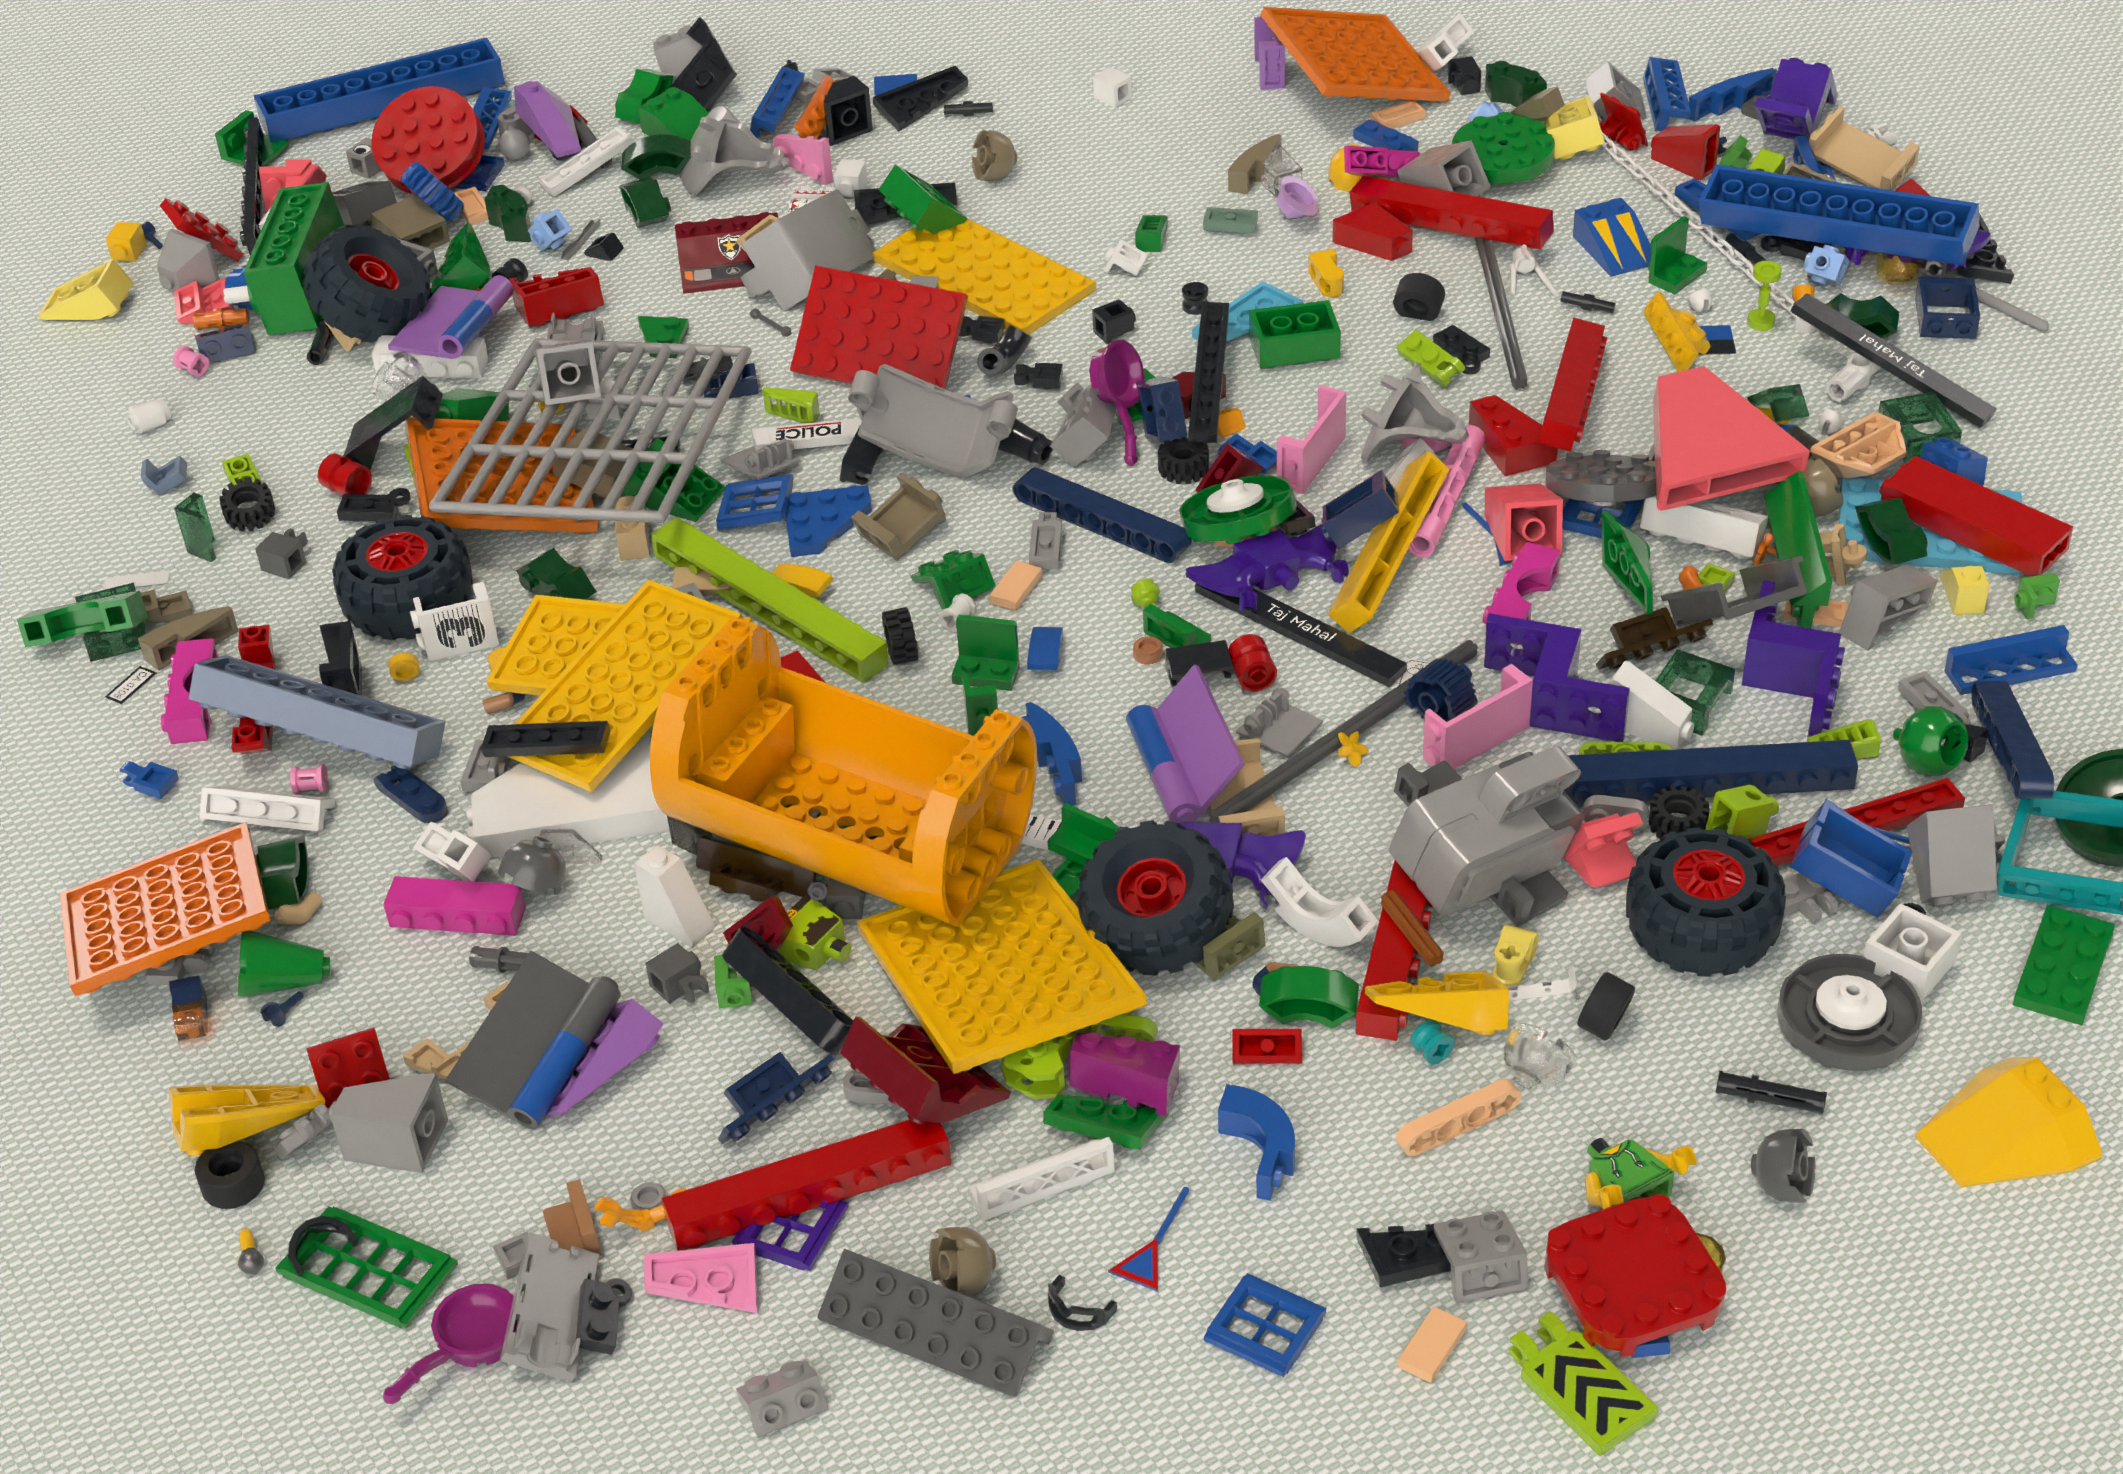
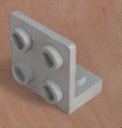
(1483, 1256)

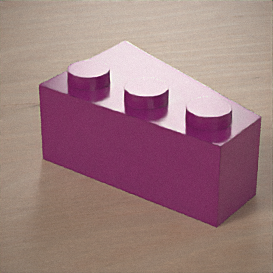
(1126, 1068)

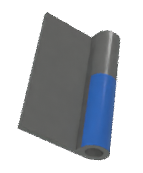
(533, 1039)

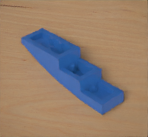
(1731, 93)

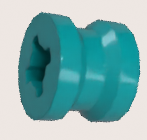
(1432, 1041)

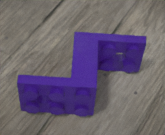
(1796, 99)
(1794, 661)
(1558, 697)

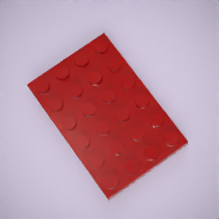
(874, 321)

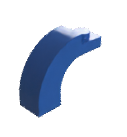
(1263, 1122)

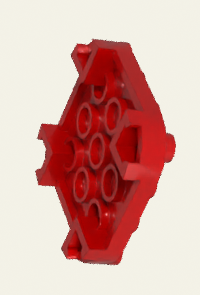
(1635, 1273)

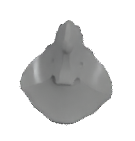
(727, 146)
(1410, 414)

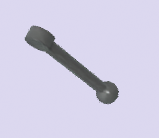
(785, 331)

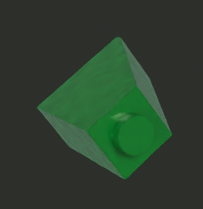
(469, 405)

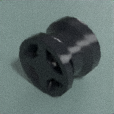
(1194, 295)

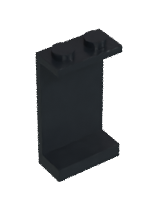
(418, 400)

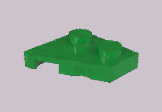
(663, 330)

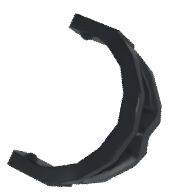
(316, 1225)
(1061, 1312)

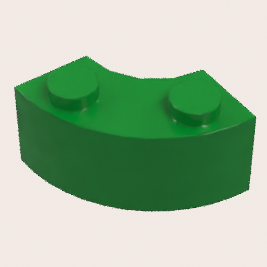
(644, 86)
(1309, 995)

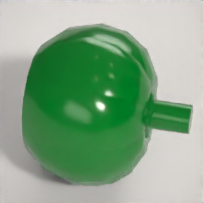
(1922, 740)

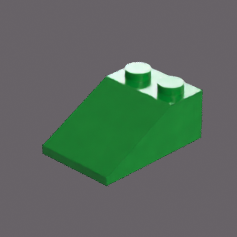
(671, 114)

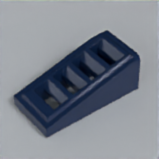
(745, 385)

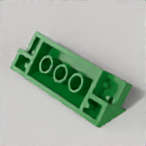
(1797, 535)

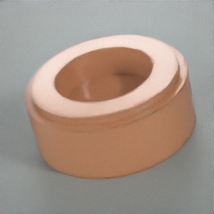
(1148, 650)

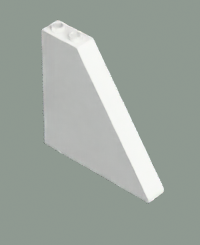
(529, 800)

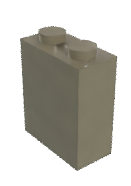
(412, 222)
(588, 465)

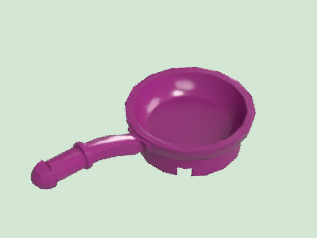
(1115, 375)
(468, 1330)

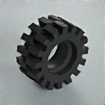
(1183, 460)
(249, 516)
(900, 636)
(1677, 802)

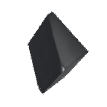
(605, 247)
(1976, 741)

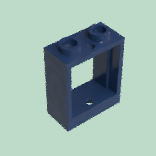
(1960, 294)
(1167, 414)
(1359, 510)

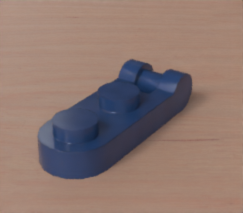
(412, 794)

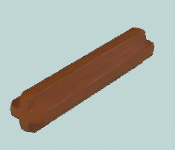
(1412, 928)

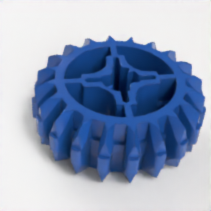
(432, 191)

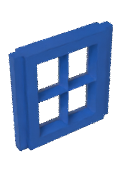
(1573, 507)
(726, 520)
(1249, 1348)

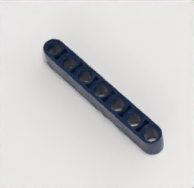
(1102, 515)
(2012, 740)

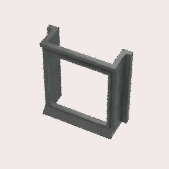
(1710, 600)

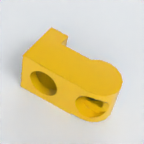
(1325, 273)

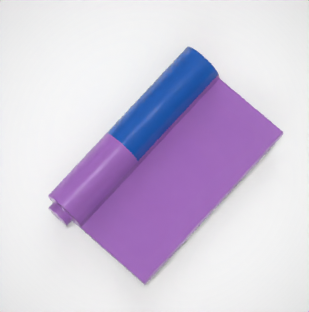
(452, 319)
(1186, 747)

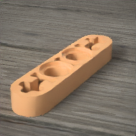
(1458, 1117)

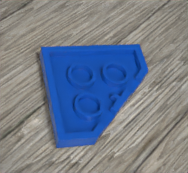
(821, 515)

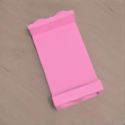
(1303, 460)
(1481, 725)

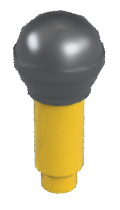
(251, 1259)

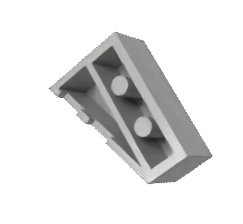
(1084, 427)
(1884, 601)

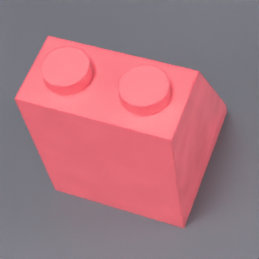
(1523, 515)

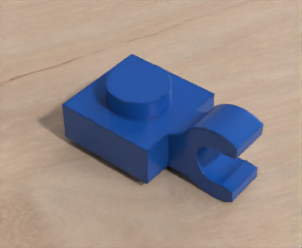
(150, 780)

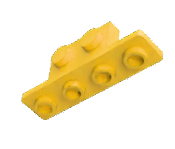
(1676, 332)

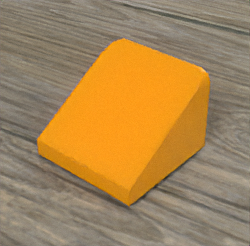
(1230, 421)

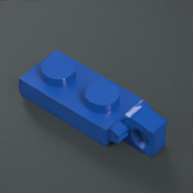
(1383, 137)

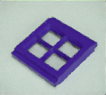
(812, 1247)

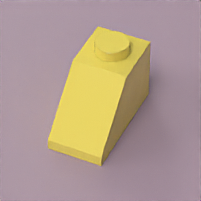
(1966, 589)

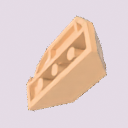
(1862, 447)

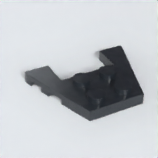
(708, 71)

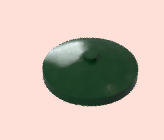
(2100, 777)

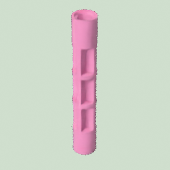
(1460, 462)

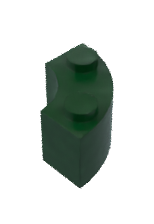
(1512, 83)
(656, 155)
(645, 202)
(509, 212)
(1874, 314)
(1892, 531)
(555, 577)
(284, 871)

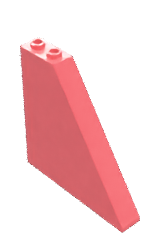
(1715, 441)

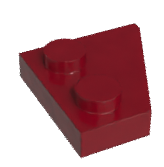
(768, 920)

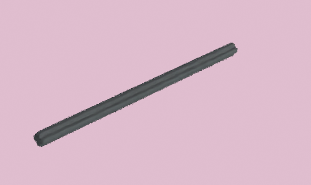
(1502, 313)
(1328, 743)

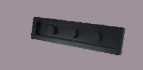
(546, 739)

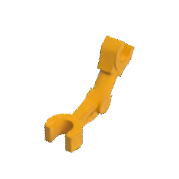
(641, 1219)

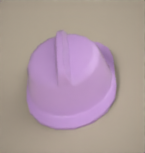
(1296, 198)

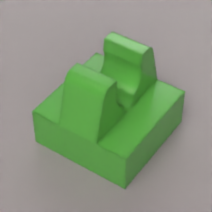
(1737, 154)

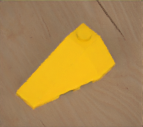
(1462, 999)

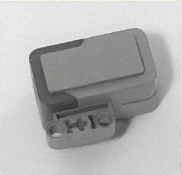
(1489, 829)

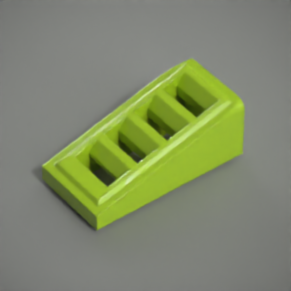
(806, 404)
(1862, 734)

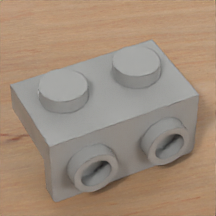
(482, 769)
(782, 1397)

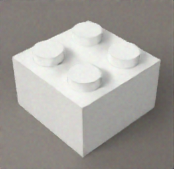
(1913, 948)

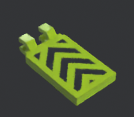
(1581, 1385)

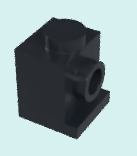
(1465, 75)
(1112, 320)

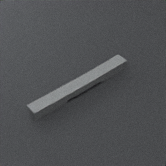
(569, 251)

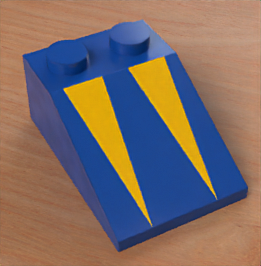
(1612, 236)

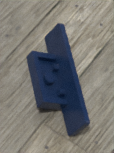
(766, 1088)

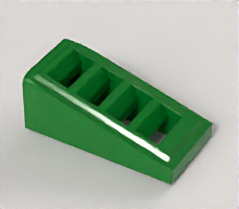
(1151, 233)

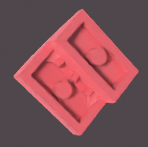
(196, 299)

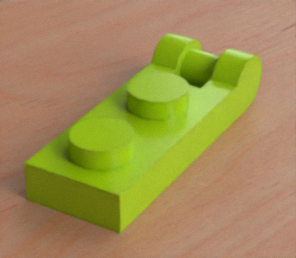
(1433, 359)

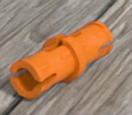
(220, 318)

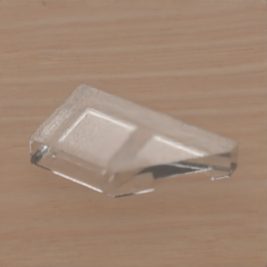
(572, 846)

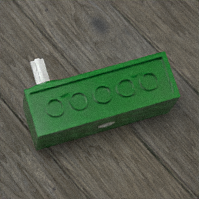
(279, 257)

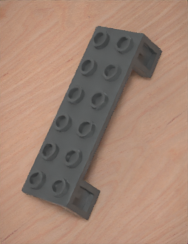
(1516, 899)
(931, 1323)

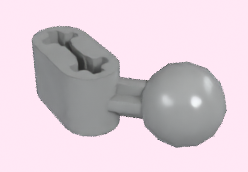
(513, 134)

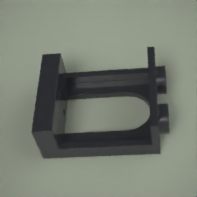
(344, 664)

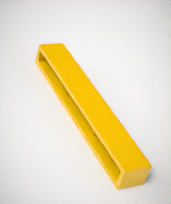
(1388, 544)

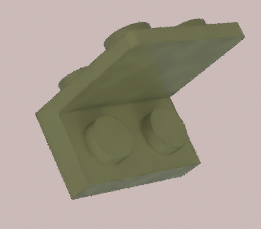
(1233, 946)

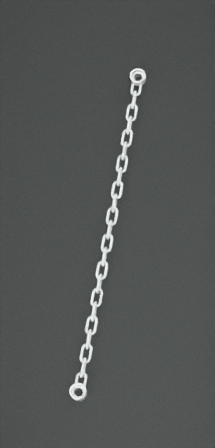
(1800, 325)

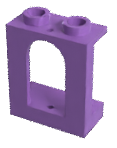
(1270, 56)

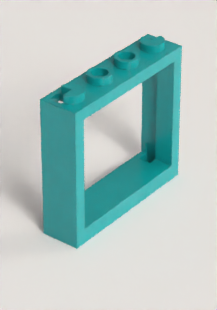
(2053, 886)

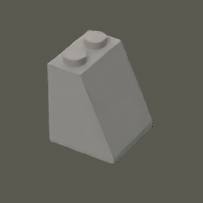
(1447, 168)
(568, 372)
(1954, 854)
(390, 1122)

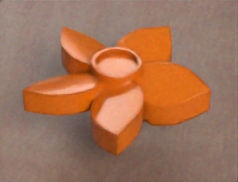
(1763, 548)

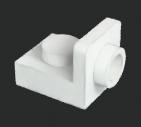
(1126, 257)

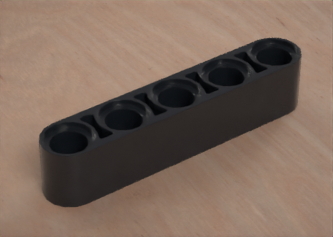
(788, 990)

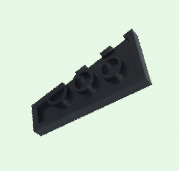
(917, 98)
(874, 209)
(1986, 262)

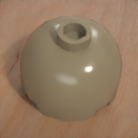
(994, 156)
(1820, 487)
(961, 1260)

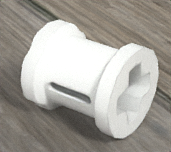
(962, 605)

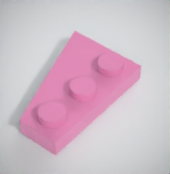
(807, 155)
(705, 1275)

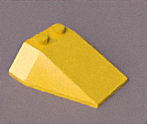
(223, 1114)
(2011, 1126)

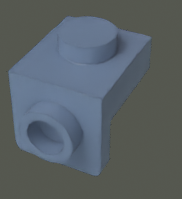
(165, 477)

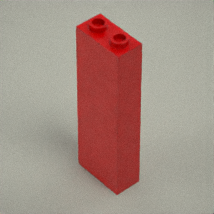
(1978, 517)

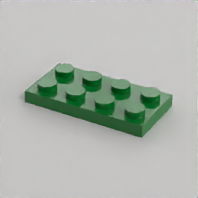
(2064, 965)

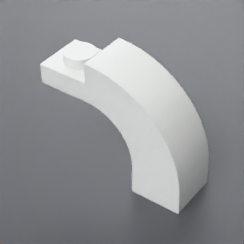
(1443, 43)
(453, 851)
(1314, 915)

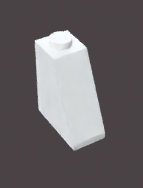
(1652, 709)
(671, 897)

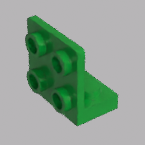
(232, 139)
(1669, 264)
(956, 575)
(987, 652)

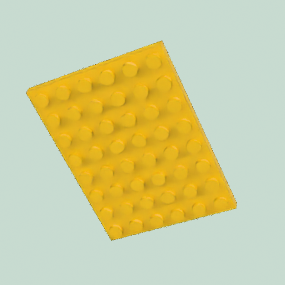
(1007, 974)

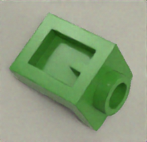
(2035, 592)
(730, 989)

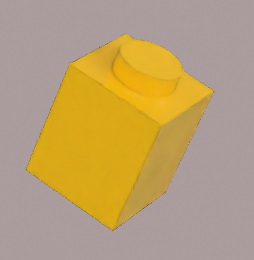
(126, 241)

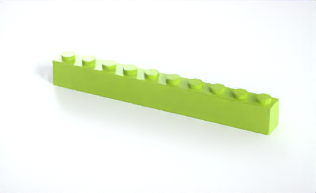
(773, 600)

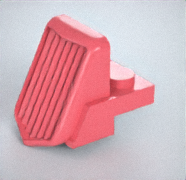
(295, 173)
(1601, 849)

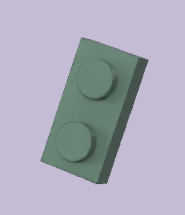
(1230, 220)

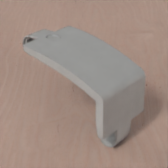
(812, 235)
(931, 422)

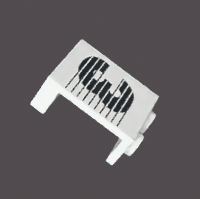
(456, 627)

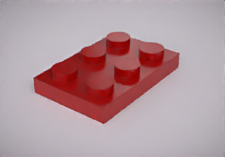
(200, 227)

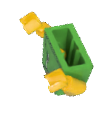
(1631, 1172)

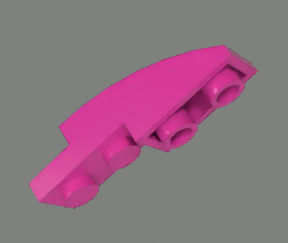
(1376, 161)

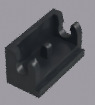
(859, 457)
(1208, 656)

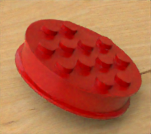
(430, 129)

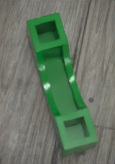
(67, 620)

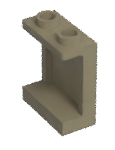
(901, 518)

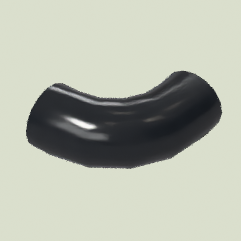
(1005, 353)

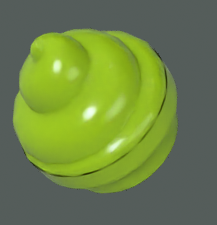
(1145, 592)

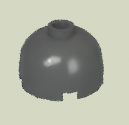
(534, 865)
(1784, 1165)

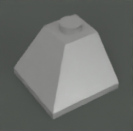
(185, 261)

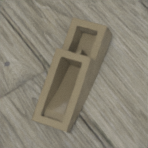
(1540, 105)
(1250, 165)
(162, 642)

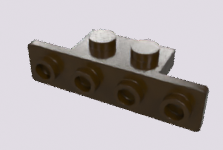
(1649, 633)
(750, 871)

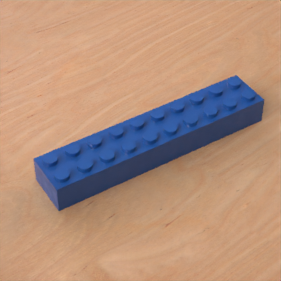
(369, 90)
(1840, 214)

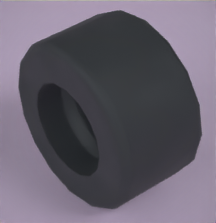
(1419, 297)
(1606, 1006)
(234, 1189)

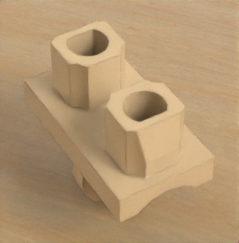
(1842, 555)

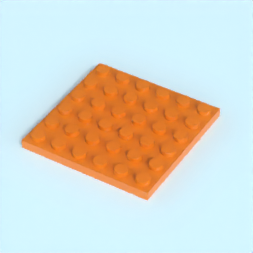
(1355, 54)
(437, 450)
(162, 909)

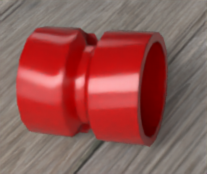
(344, 475)
(1252, 663)

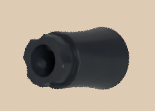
(1027, 444)

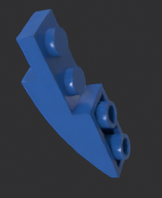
(1056, 752)

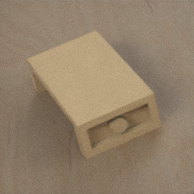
(1861, 154)
(1262, 818)

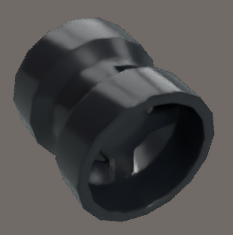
(512, 269)

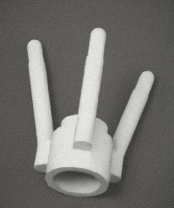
(1525, 262)

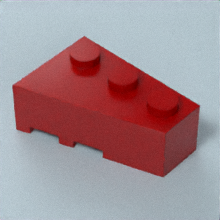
(563, 295)
(1510, 436)

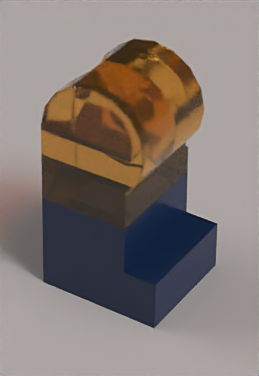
(189, 1008)

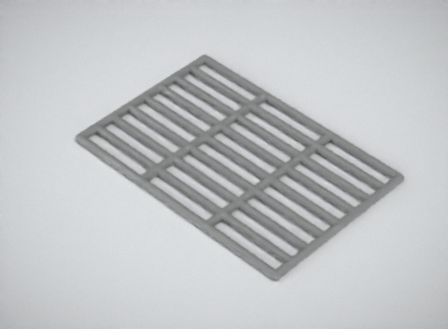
(583, 451)

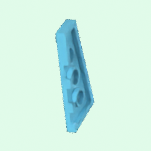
(1258, 297)

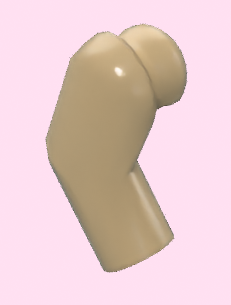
(298, 913)

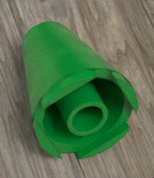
(278, 965)

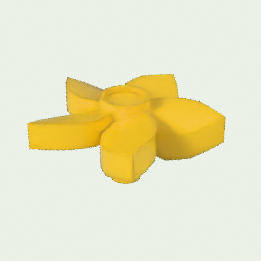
(1351, 748)

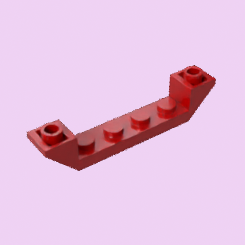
(255, 647)

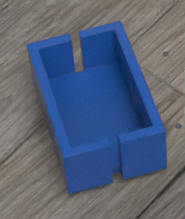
(1851, 859)

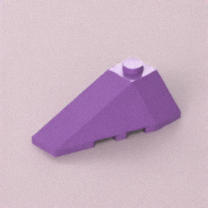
(548, 117)
(620, 1040)

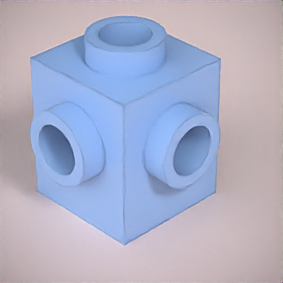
(549, 230)
(1826, 265)

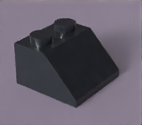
(847, 110)

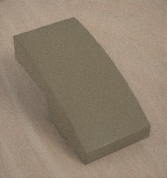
(166, 607)

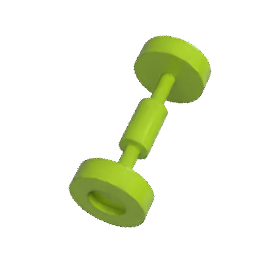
(1761, 318)

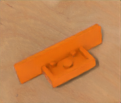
(813, 117)

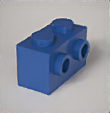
(1956, 459)

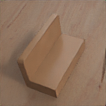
(572, 1221)

